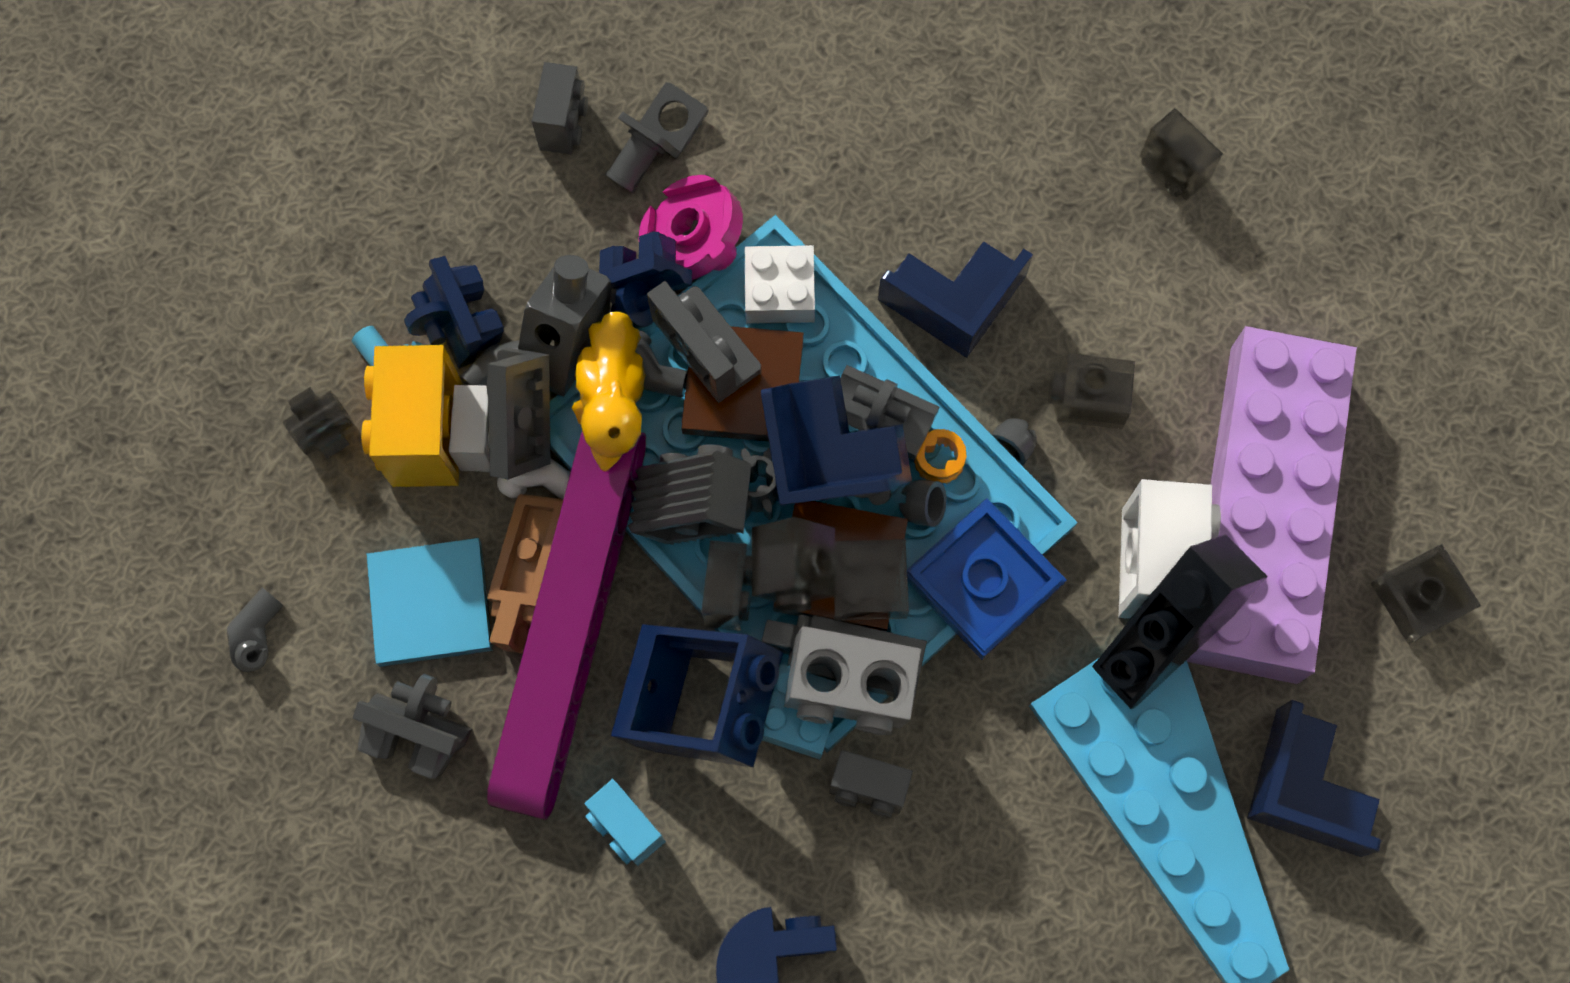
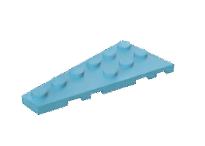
(1173, 809)

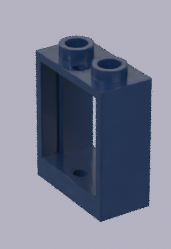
(664, 659)

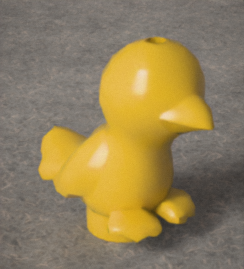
(610, 385)

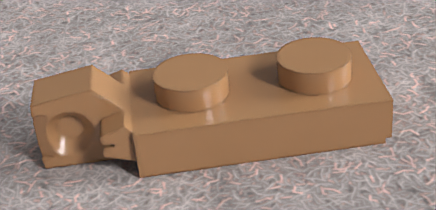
(521, 569)

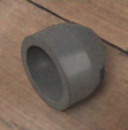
(1016, 433)
(924, 502)

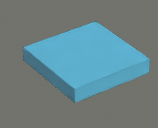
(428, 602)

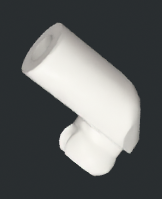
(552, 477)

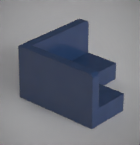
(956, 310)
(817, 453)
(1296, 797)

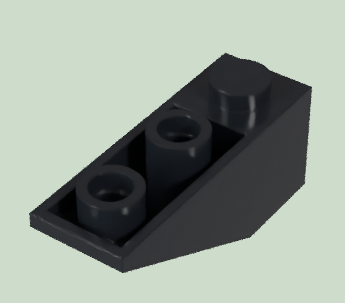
(1179, 617)

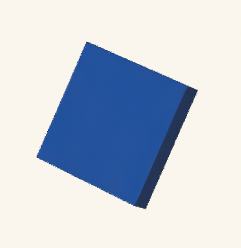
(984, 578)

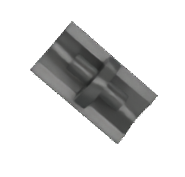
(879, 404)
(389, 719)

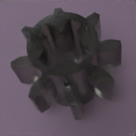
(318, 422)

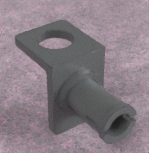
(651, 138)

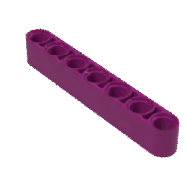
(564, 633)

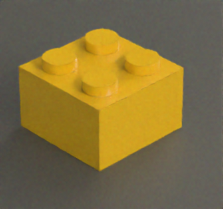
(411, 415)

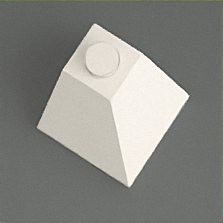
(1157, 530)

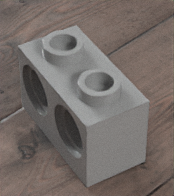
(852, 662)

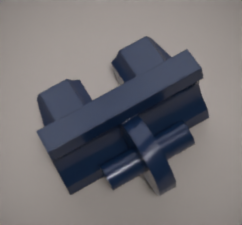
(635, 277)
(445, 316)

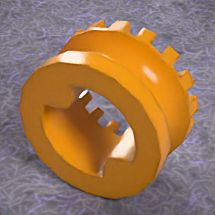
(952, 467)

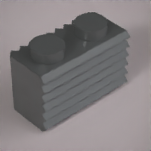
(691, 496)

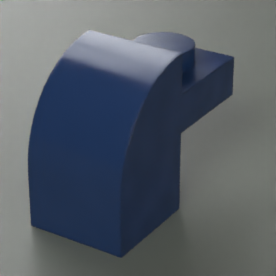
(753, 946)

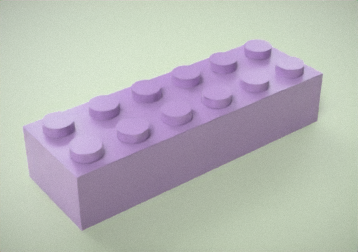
(1279, 495)

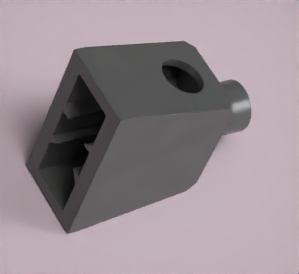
(567, 307)

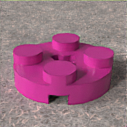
(718, 227)

